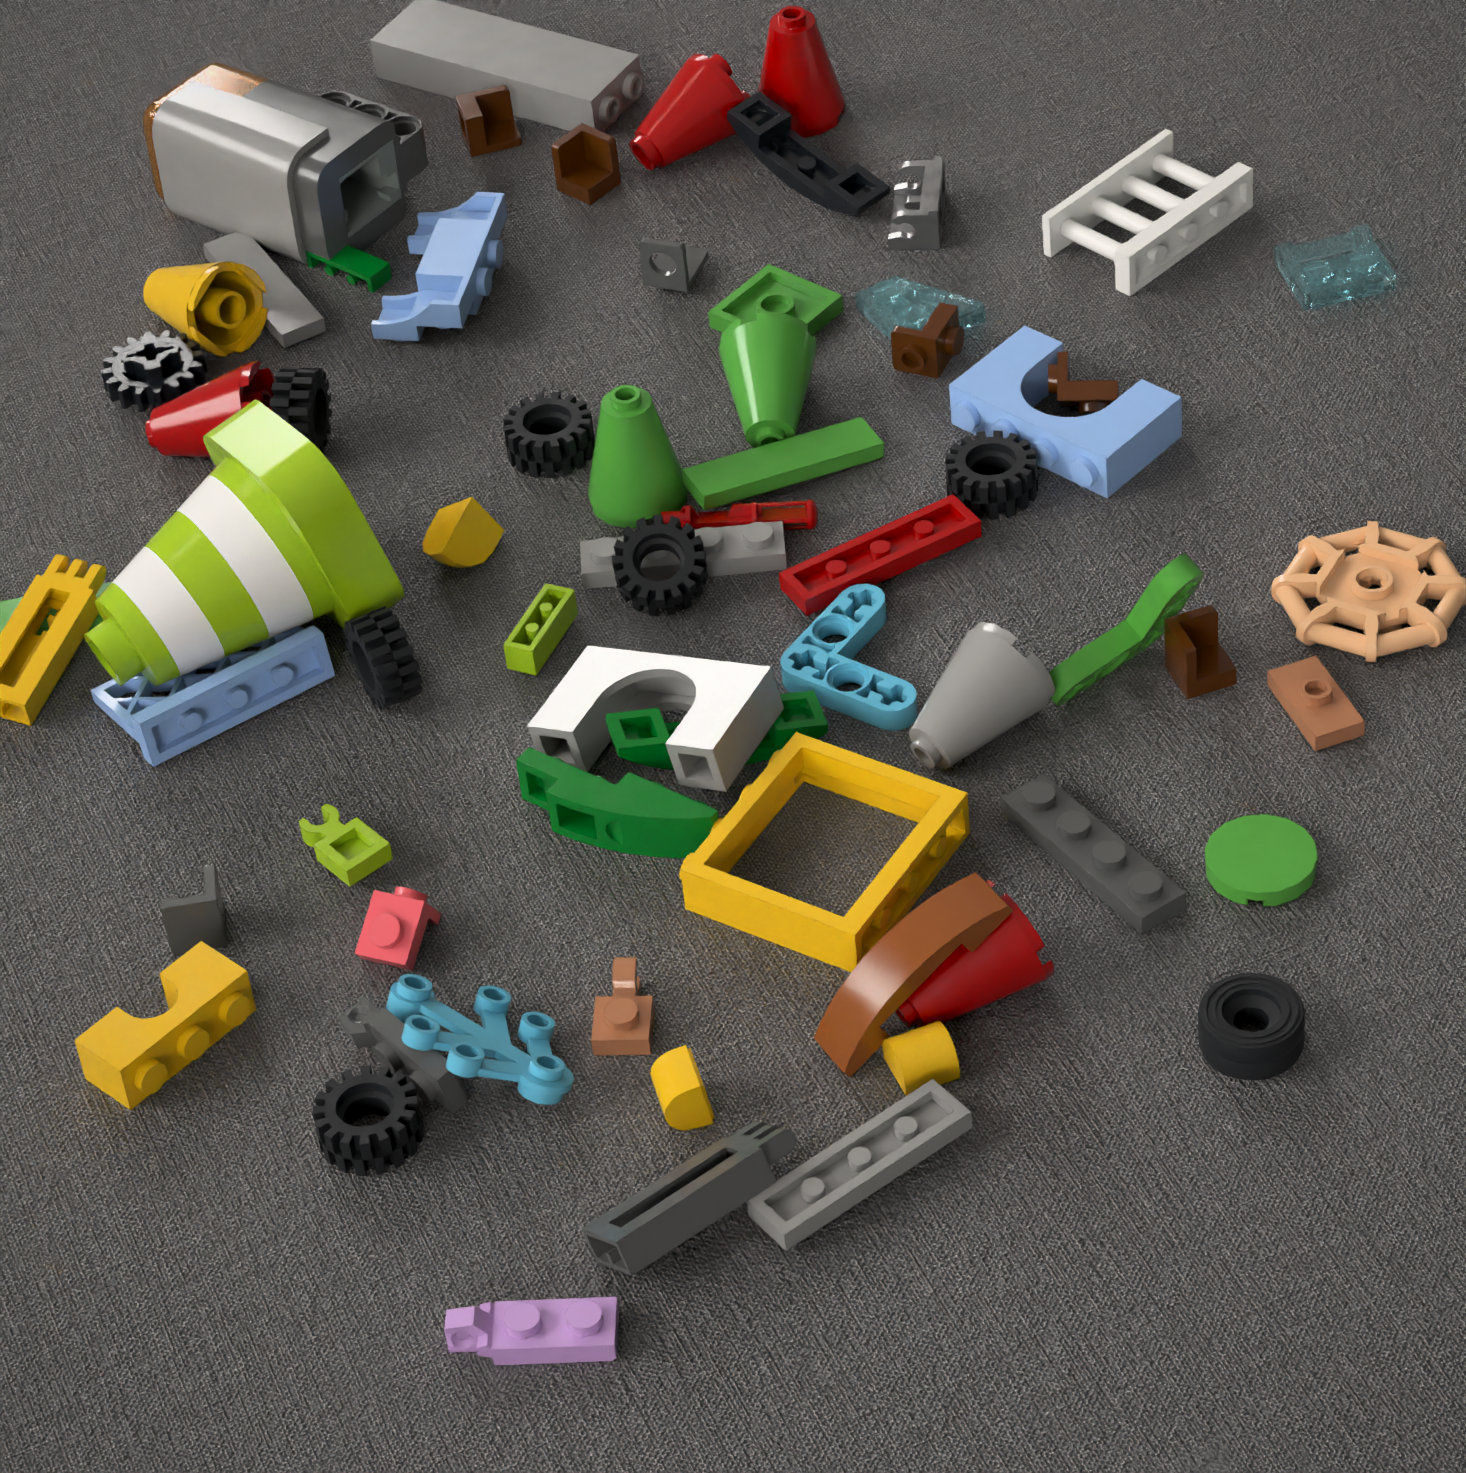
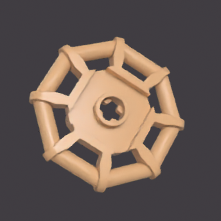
(1344, 594)

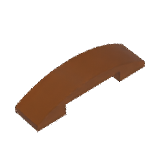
(901, 963)

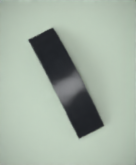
(798, 163)

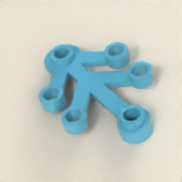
(539, 1073)

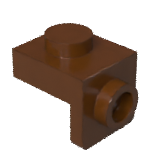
(929, 349)
(1088, 395)

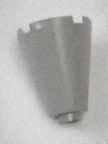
(979, 697)

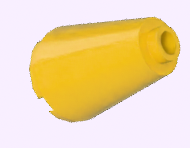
(210, 303)

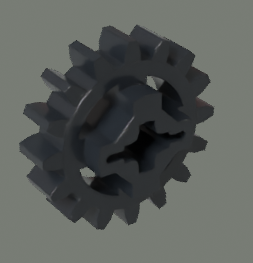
(153, 370)

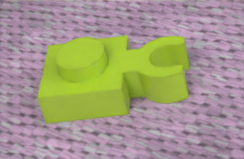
(347, 849)

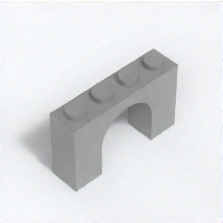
(725, 703)

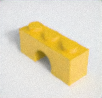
(138, 1055)

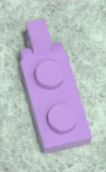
(537, 1330)

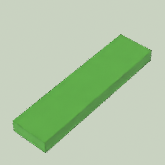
(782, 463)

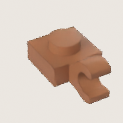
(626, 1019)

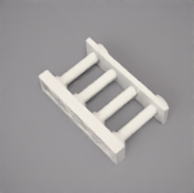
(1156, 243)

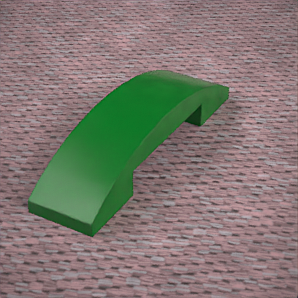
(643, 734)

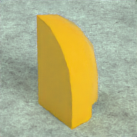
(462, 535)

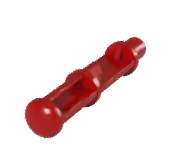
(749, 513)

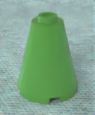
(768, 373)
(633, 461)

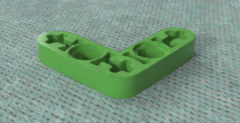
(1142, 627)

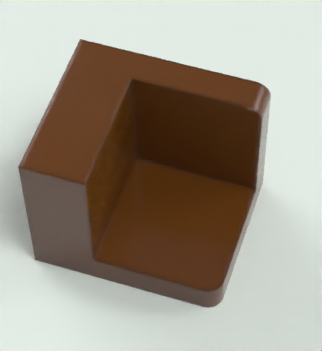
(487, 120)
(586, 164)
(1194, 653)

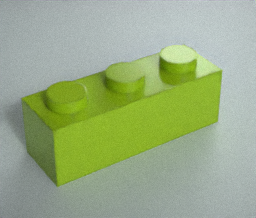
(540, 629)

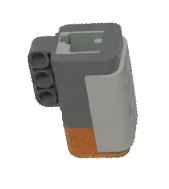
(281, 161)

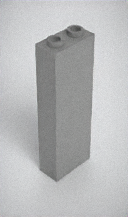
(547, 73)

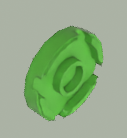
(1261, 860)

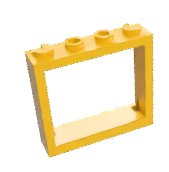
(799, 926)

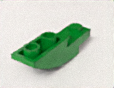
(622, 817)

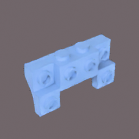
(455, 270)

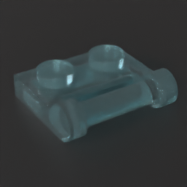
(1335, 278)

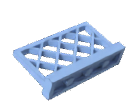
(215, 702)

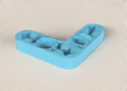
(823, 666)

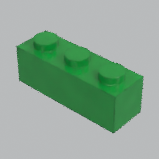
(357, 264)

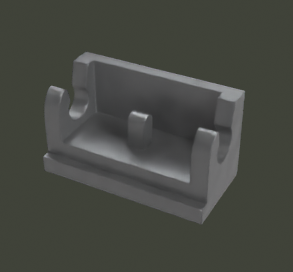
(919, 207)

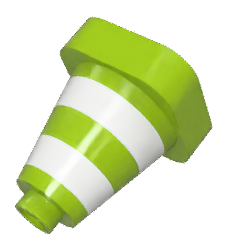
(243, 558)

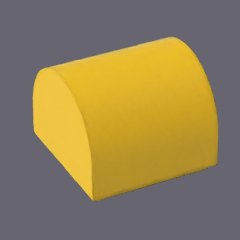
(922, 1056)
(681, 1090)

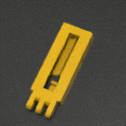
(35, 662)

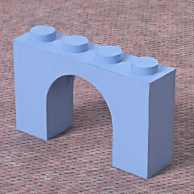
(1091, 449)

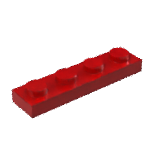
(880, 553)

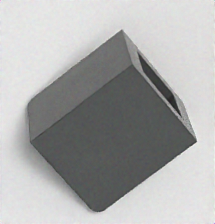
(197, 917)

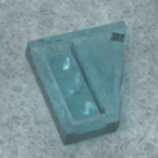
(911, 304)

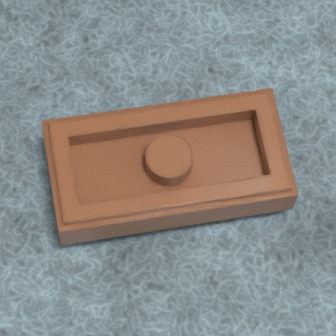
(1315, 703)

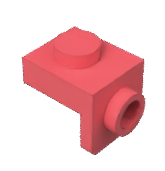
(395, 927)

